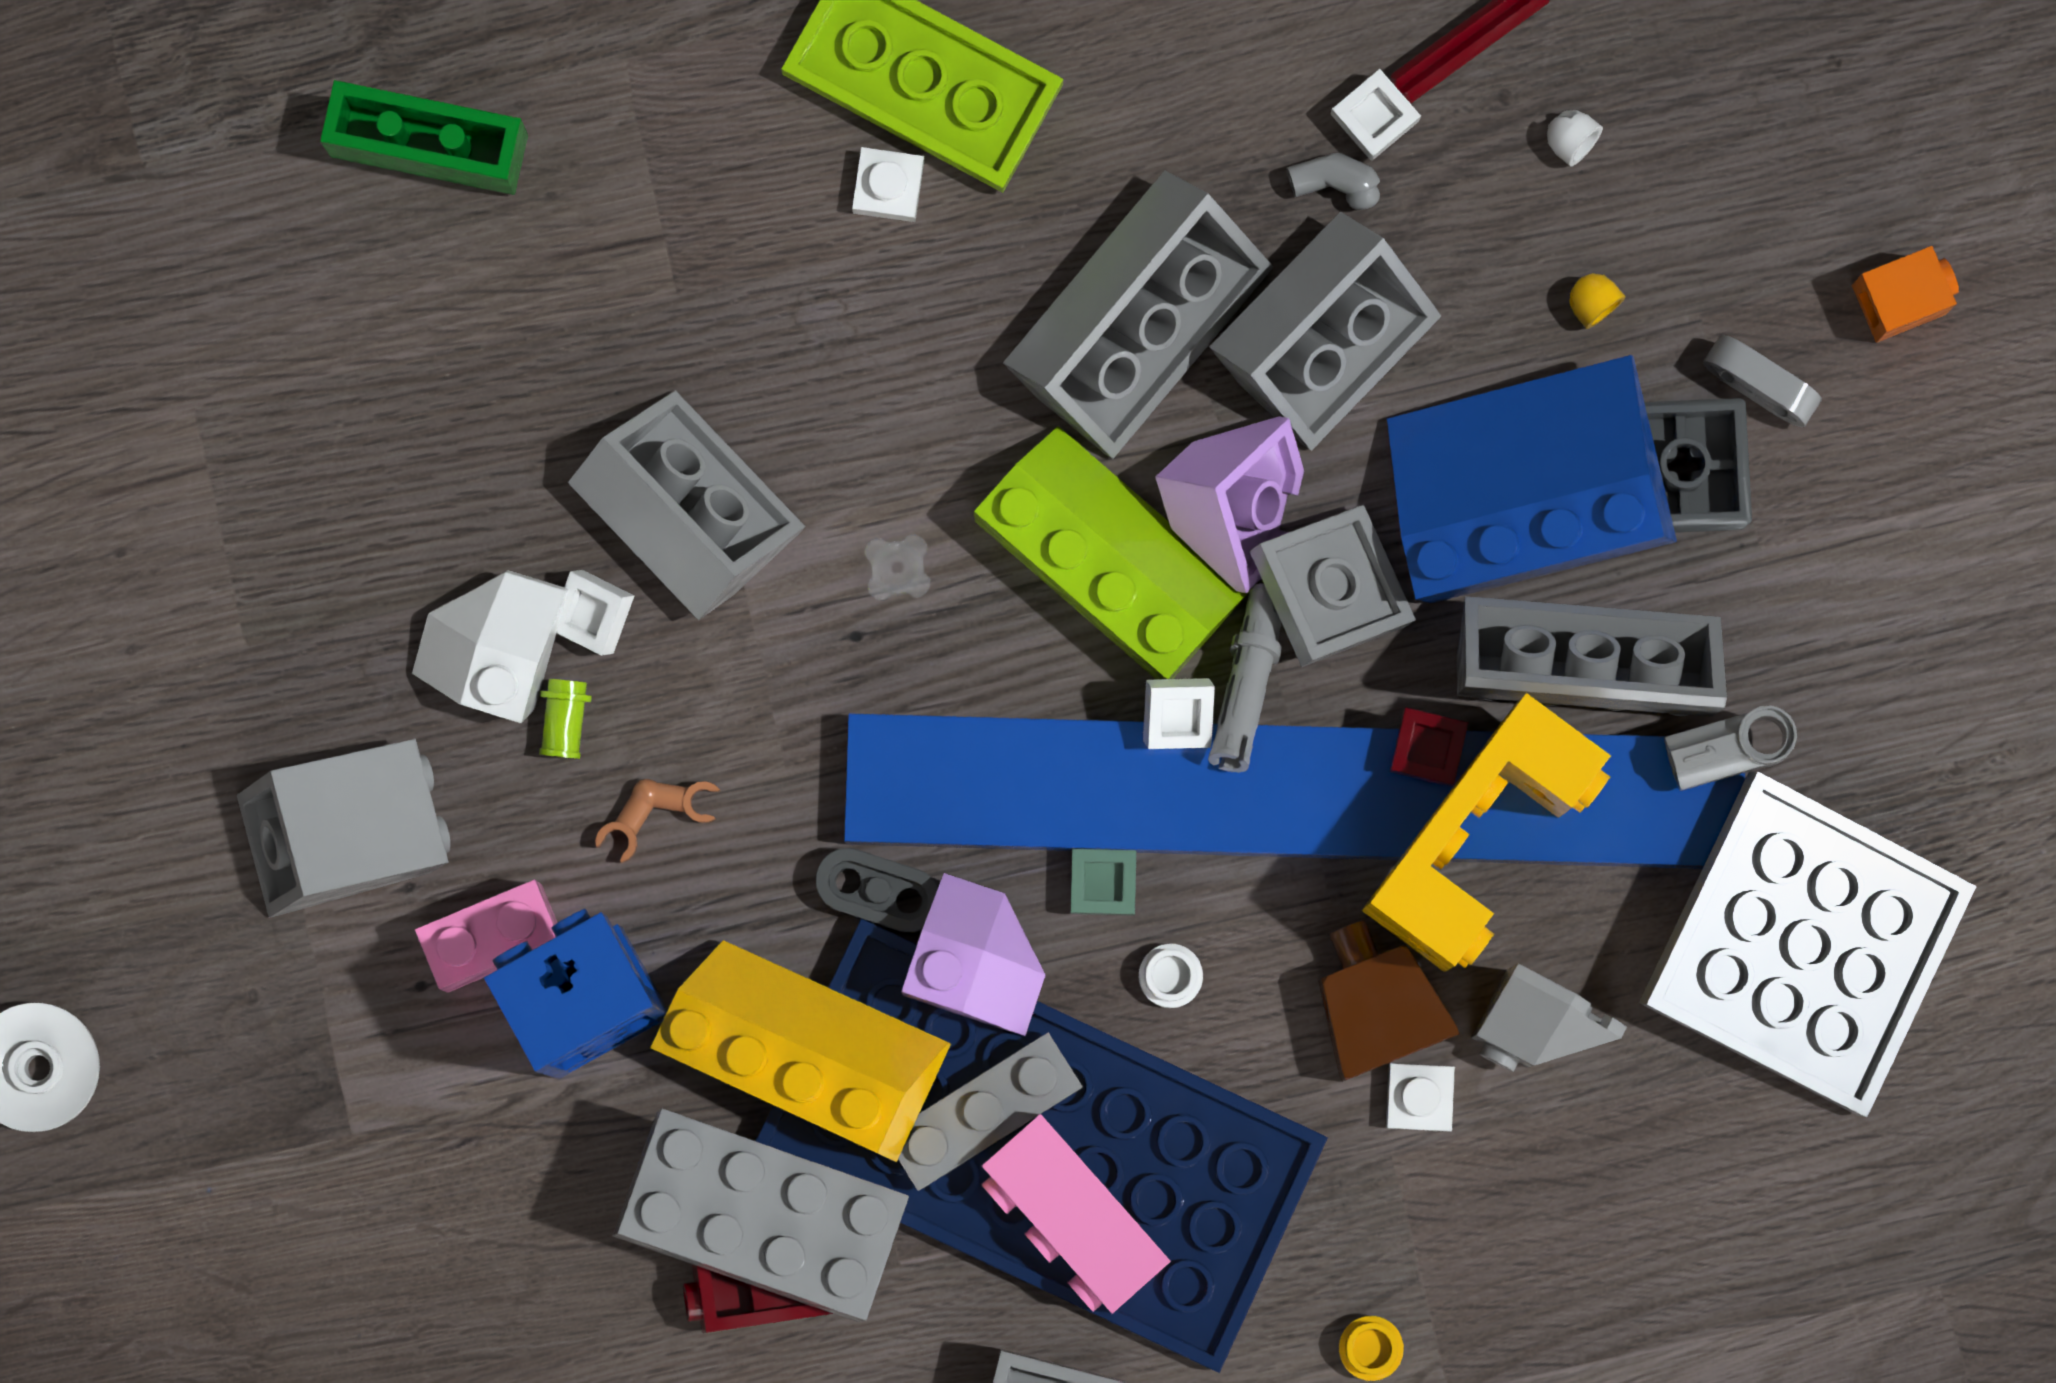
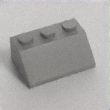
(1326, 329)
(685, 503)

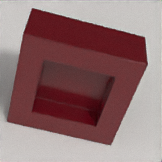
(1429, 747)

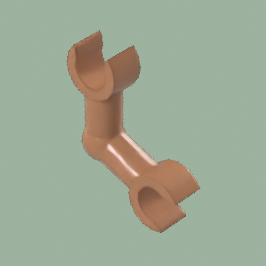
(649, 795)

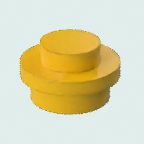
(1371, 1348)

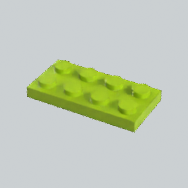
(926, 82)

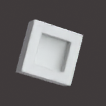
(1375, 115)
(888, 184)
(593, 612)
(1178, 713)
(1420, 1097)

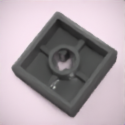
(1717, 440)

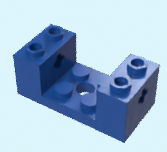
(604, 1008)

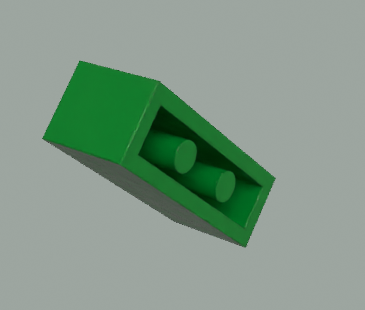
(424, 137)

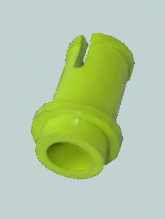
(563, 718)

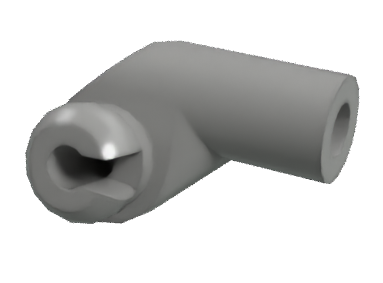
(1339, 172)

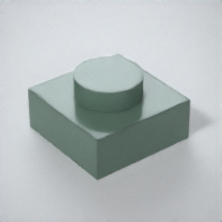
(1103, 882)

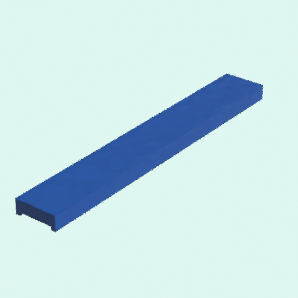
(1301, 797)

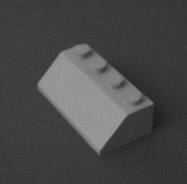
(1139, 313)
(1591, 657)

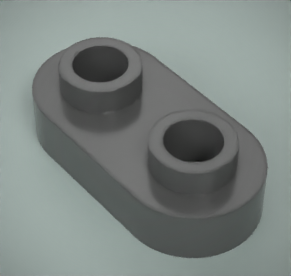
(879, 889)

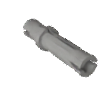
(1253, 655)

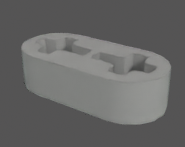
(1762, 381)

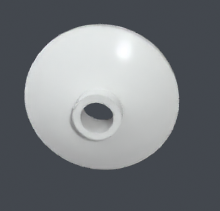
(74, 1067)

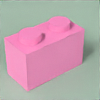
(467, 941)

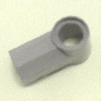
(1725, 749)

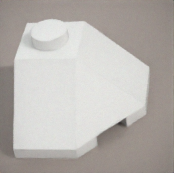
(493, 644)

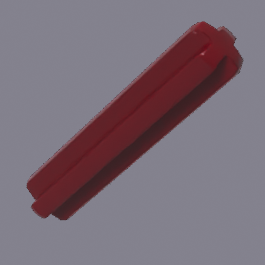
(1461, 45)

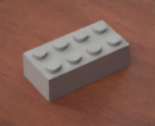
(761, 1215)

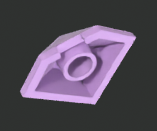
(1232, 495)
(975, 958)

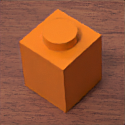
(1906, 293)

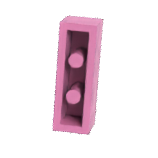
(1073, 1216)

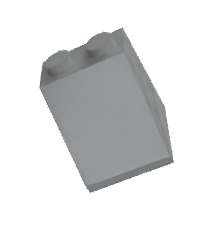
(343, 826)

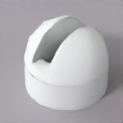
(1573, 135)

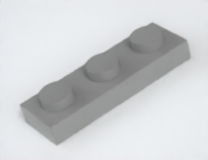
(987, 1110)

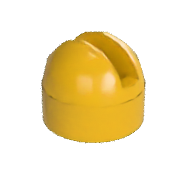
(1594, 299)

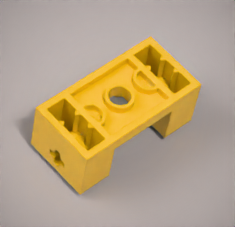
(1538, 757)

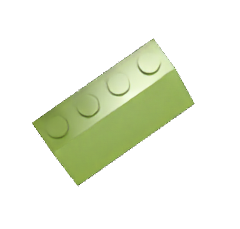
(1107, 554)

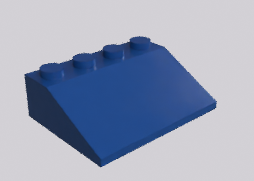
(1528, 481)

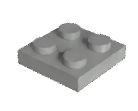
(1332, 585)

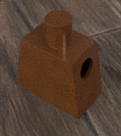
(1379, 1004)

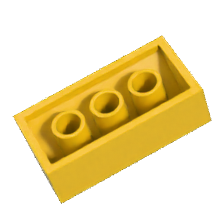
(802, 1048)

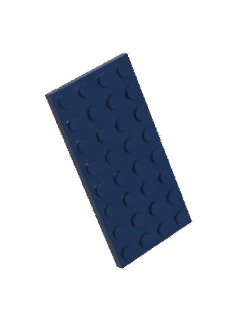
(1180, 1155)

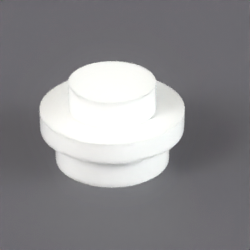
(1170, 975)

